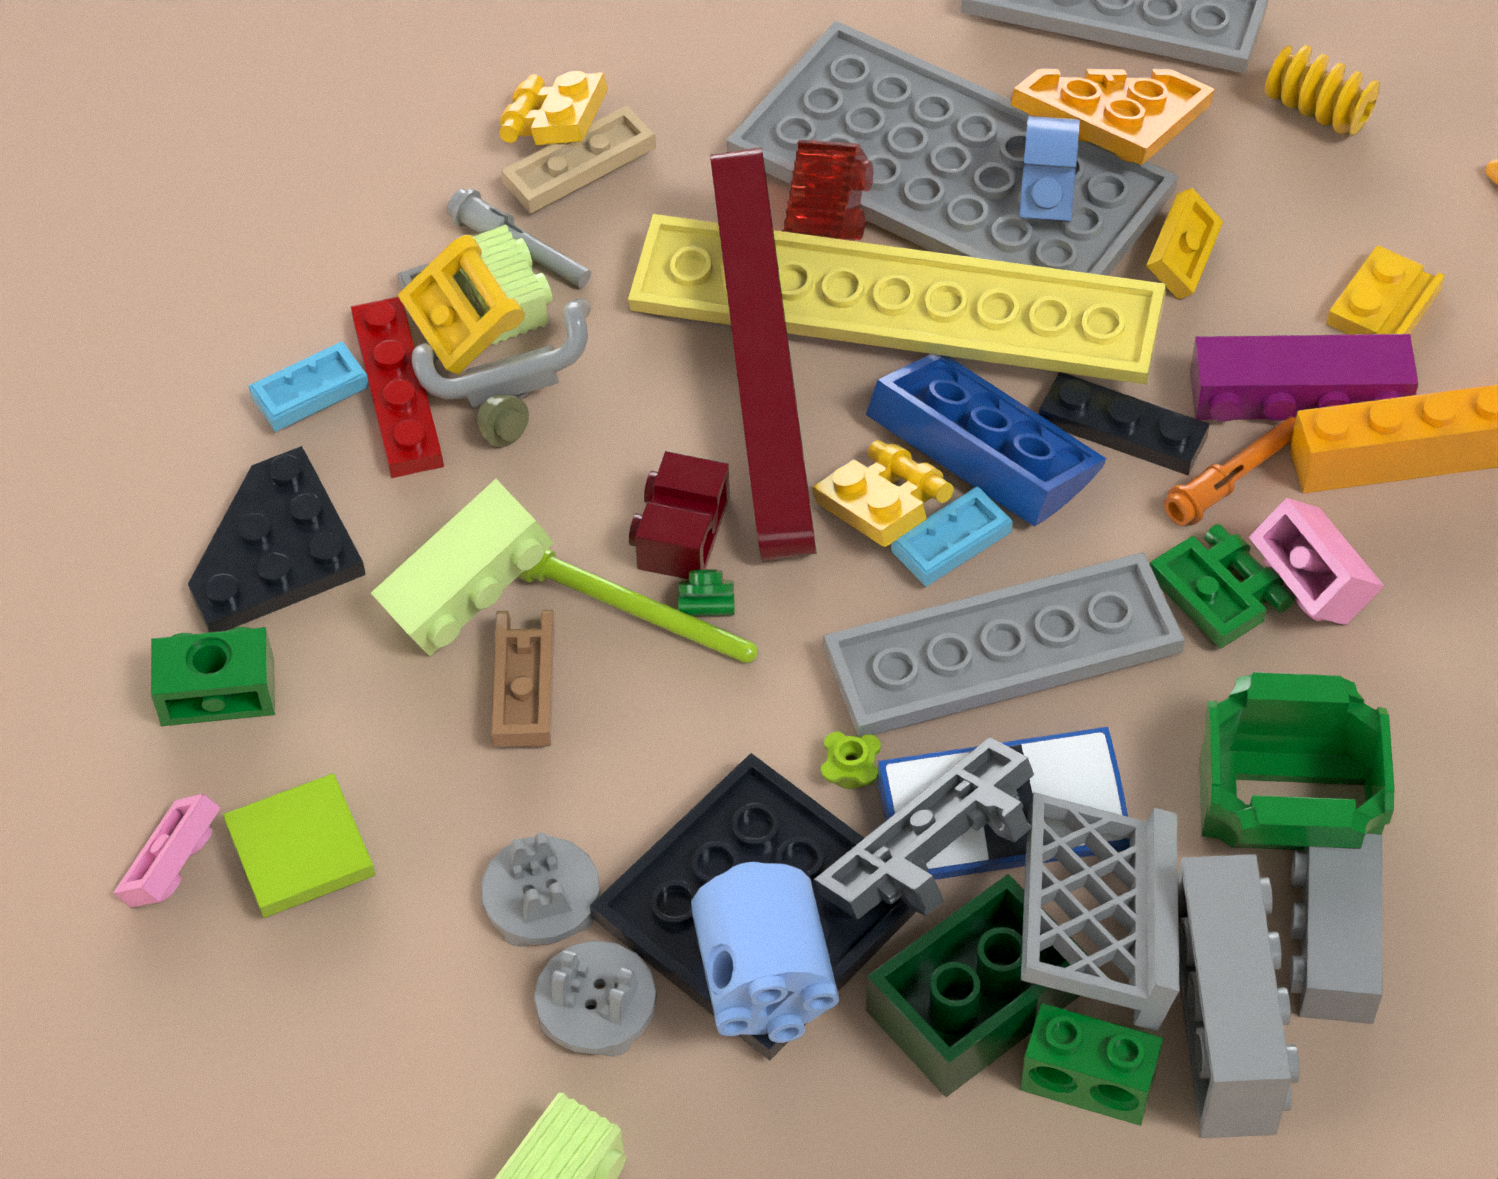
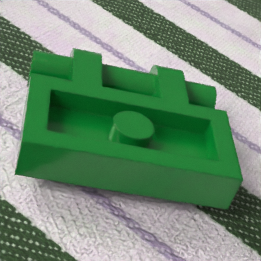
(1211, 594)

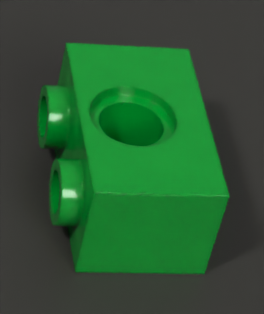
(238, 689)

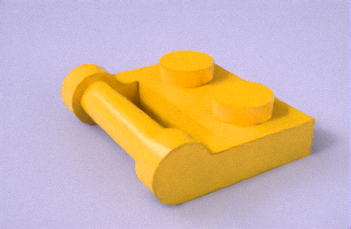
(448, 316)

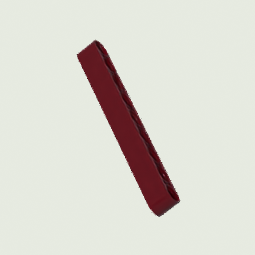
(762, 356)

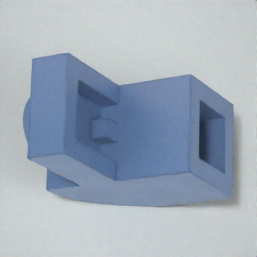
(1049, 168)

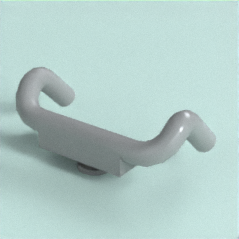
(510, 375)

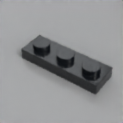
(1124, 423)

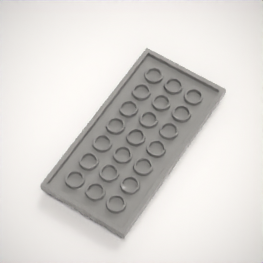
(948, 158)

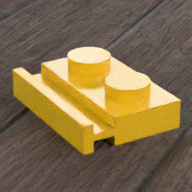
(1385, 296)

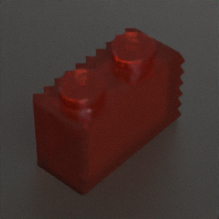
(828, 190)

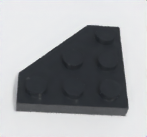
(273, 546)

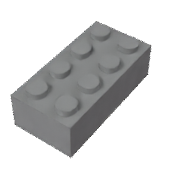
(1233, 997)

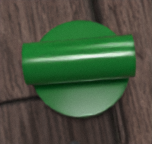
(706, 594)

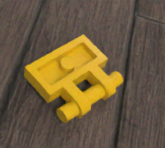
(553, 112)
(872, 501)

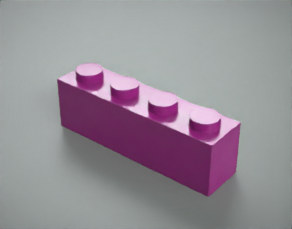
(1297, 372)

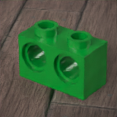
(1091, 1064)

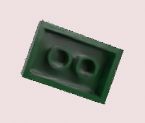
(959, 990)

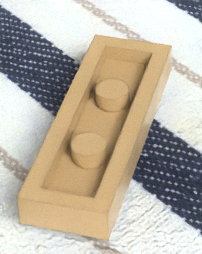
(571, 165)

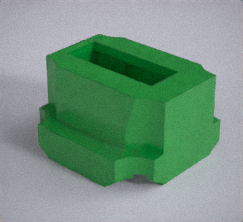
(1299, 733)

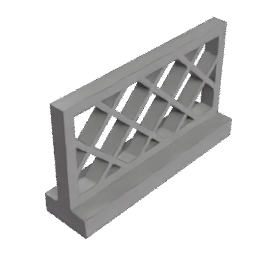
(1146, 911)

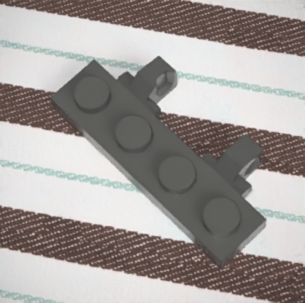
(895, 855)

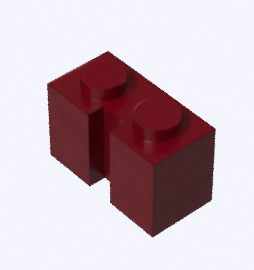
(680, 515)

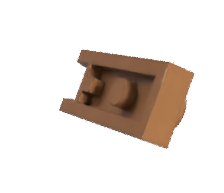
(523, 683)

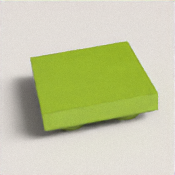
(299, 845)

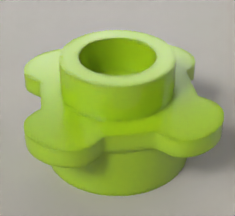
(850, 773)

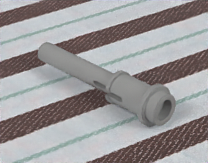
(470, 210)

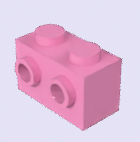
(1316, 562)

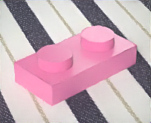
(177, 837)

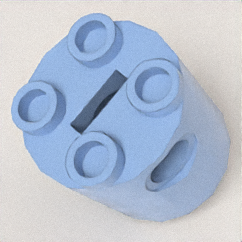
(763, 951)

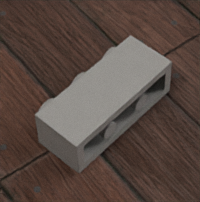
(1338, 931)

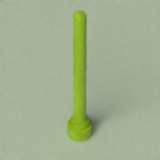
(641, 607)

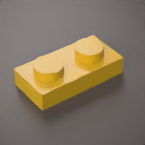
(1185, 243)

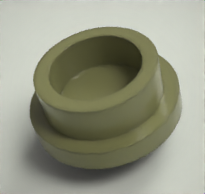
(502, 419)

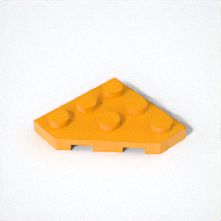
(1116, 111)

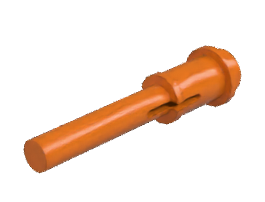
(1188, 502)

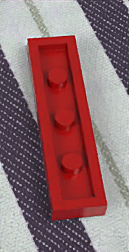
(396, 393)

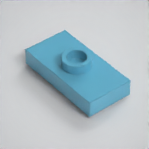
(308, 386)
(952, 536)

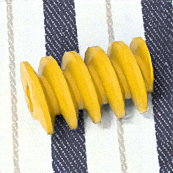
(1320, 91)

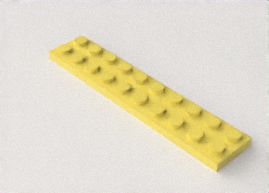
(917, 300)

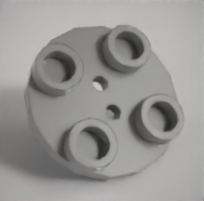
(543, 912)
(621, 1006)

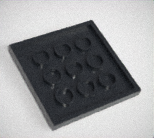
(740, 821)

